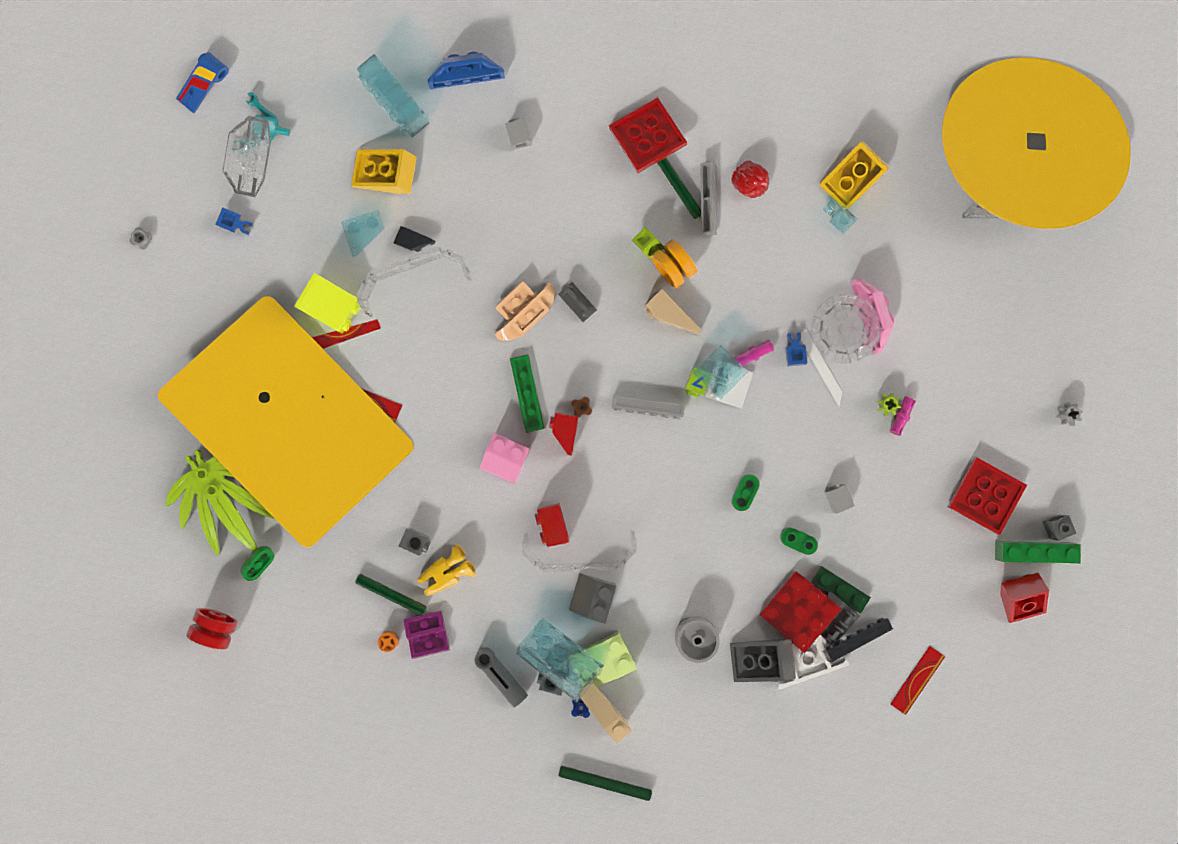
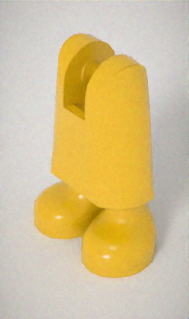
(444, 573)

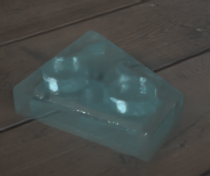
(362, 230)

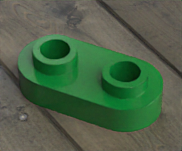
(744, 492)
(799, 541)
(257, 562)

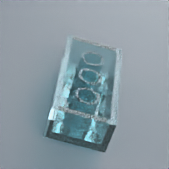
(392, 96)
(559, 659)

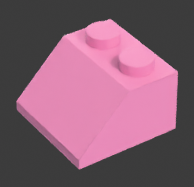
(504, 458)

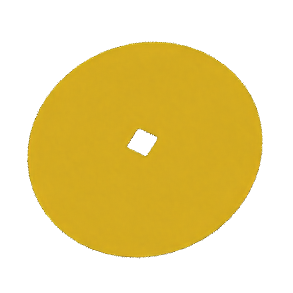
(1037, 189)

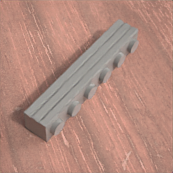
(708, 199)
(648, 406)

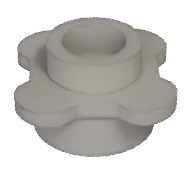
(136, 234)

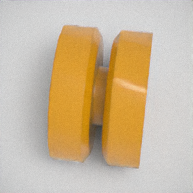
(674, 263)

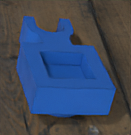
(230, 221)
(795, 353)

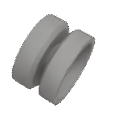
(704, 648)

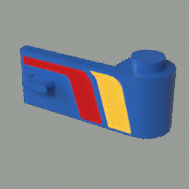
(205, 73)

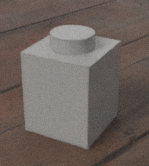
(518, 133)
(839, 498)

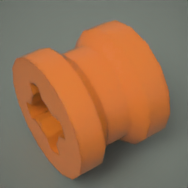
(385, 644)

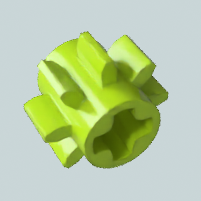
(894, 401)

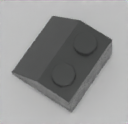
(592, 597)

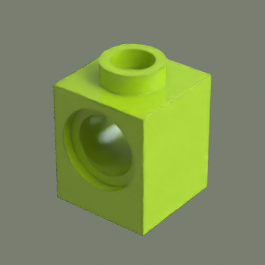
(647, 242)

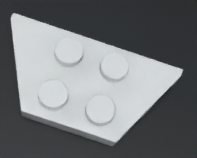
(812, 663)

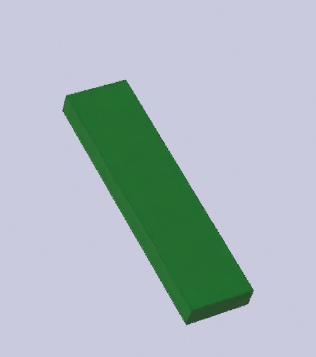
(527, 393)

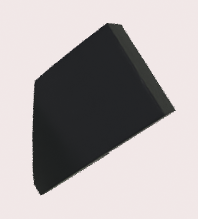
(411, 240)

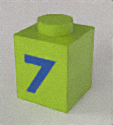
(694, 385)

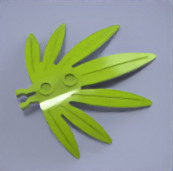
(209, 484)

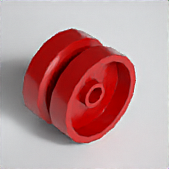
(211, 628)

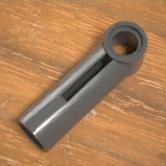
(513, 692)

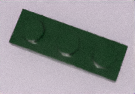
(843, 590)

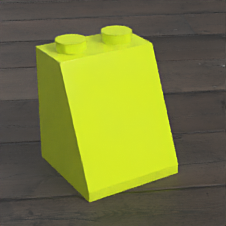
(328, 303)

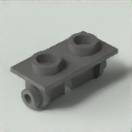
(577, 301)

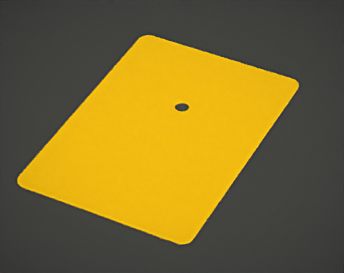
(298, 451)

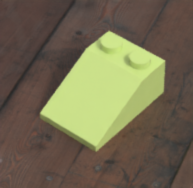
(614, 656)

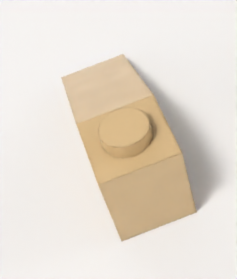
(668, 312)
(606, 713)

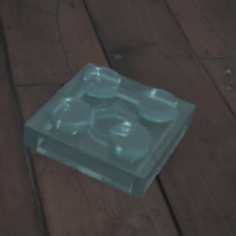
(720, 372)

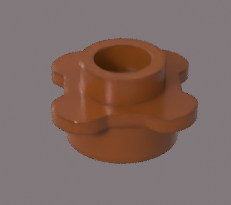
(577, 403)

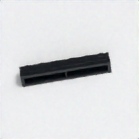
(856, 640)

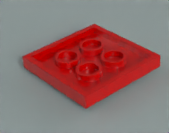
(647, 135)
(987, 496)
(800, 611)

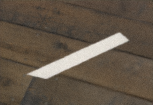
(821, 366)

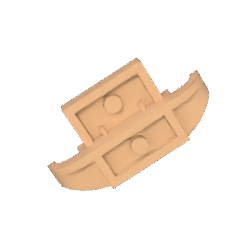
(523, 310)

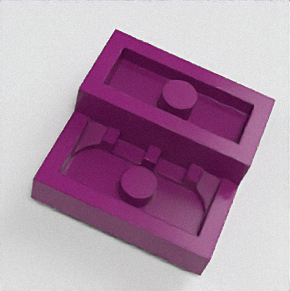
(426, 635)

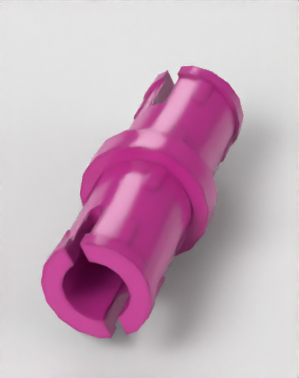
(754, 353)
(902, 416)

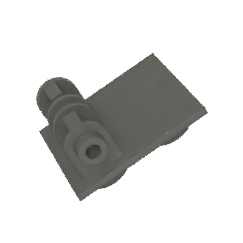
(841, 622)

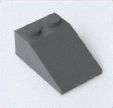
(763, 661)

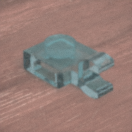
(842, 218)

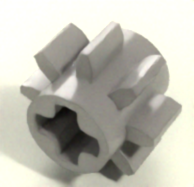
(1075, 414)

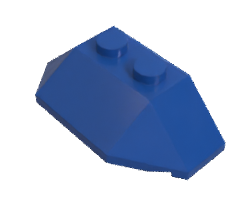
(464, 70)

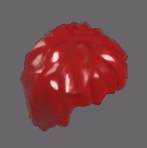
(751, 179)

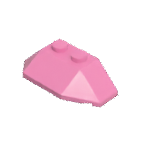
(879, 303)

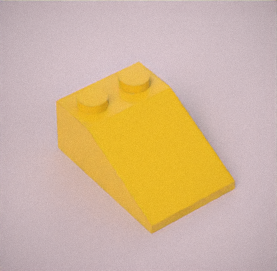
(384, 170)
(854, 175)

